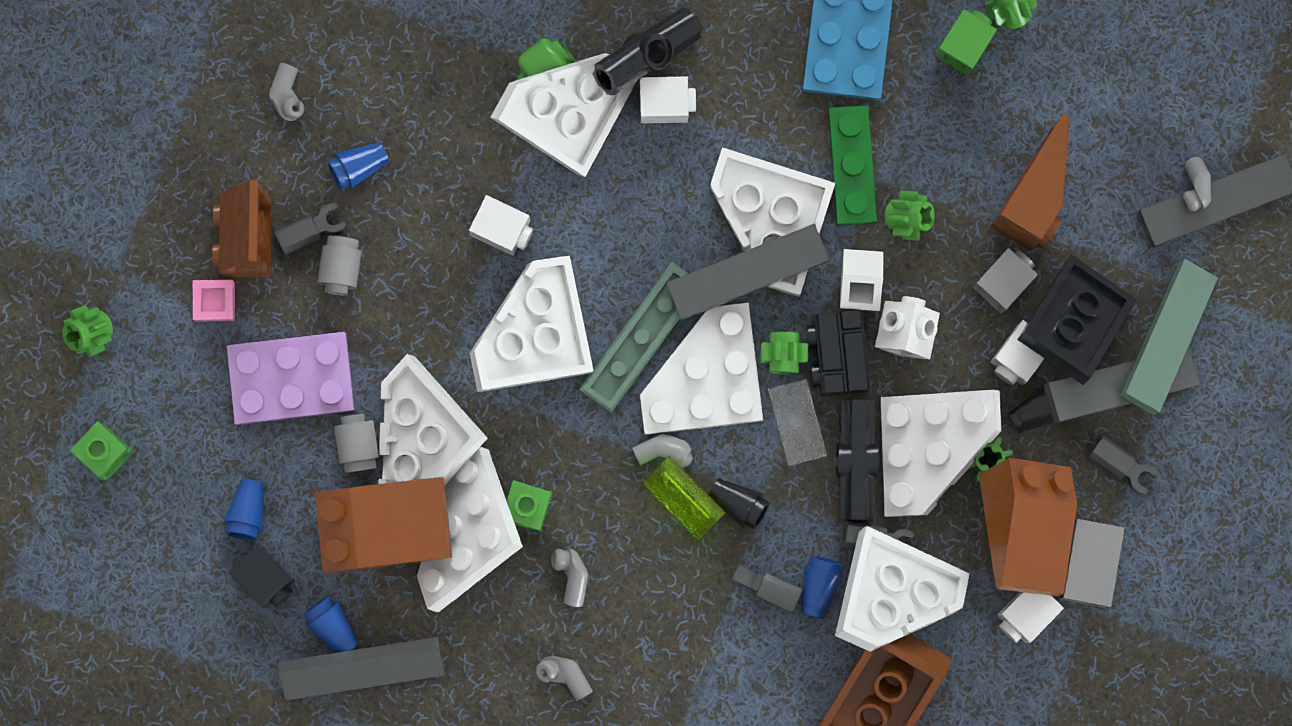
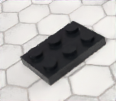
(1077, 319)

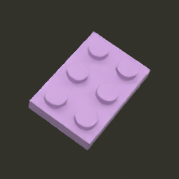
(290, 378)

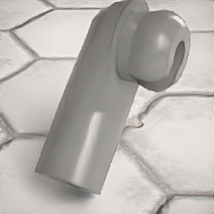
(283, 96)
(664, 446)
(576, 574)
(566, 672)

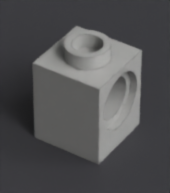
(1006, 279)

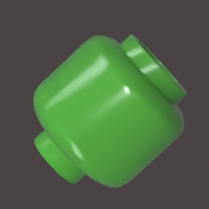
(543, 57)

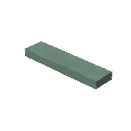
(1169, 337)
(634, 344)

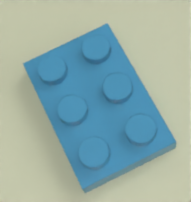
(847, 48)

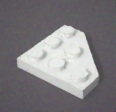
(562, 112)
(768, 202)
(535, 331)
(707, 378)
(422, 427)
(932, 444)
(479, 533)
(895, 591)

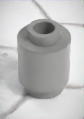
(339, 265)
(356, 443)

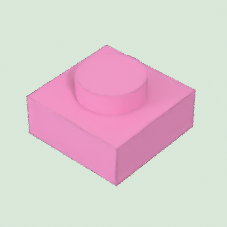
(213, 300)

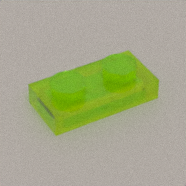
(683, 497)

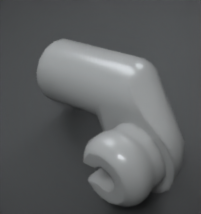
(1201, 181)

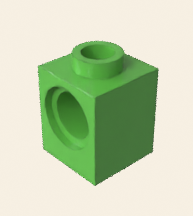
(966, 41)
(102, 450)
(528, 505)

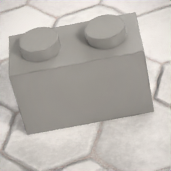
(1093, 563)

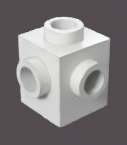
(907, 328)

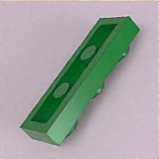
(852, 165)

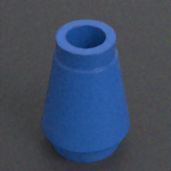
(357, 164)
(246, 511)
(819, 585)
(331, 625)

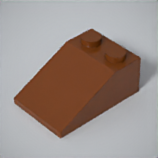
(1033, 205)
(244, 232)
(1029, 524)
(383, 525)
(889, 685)

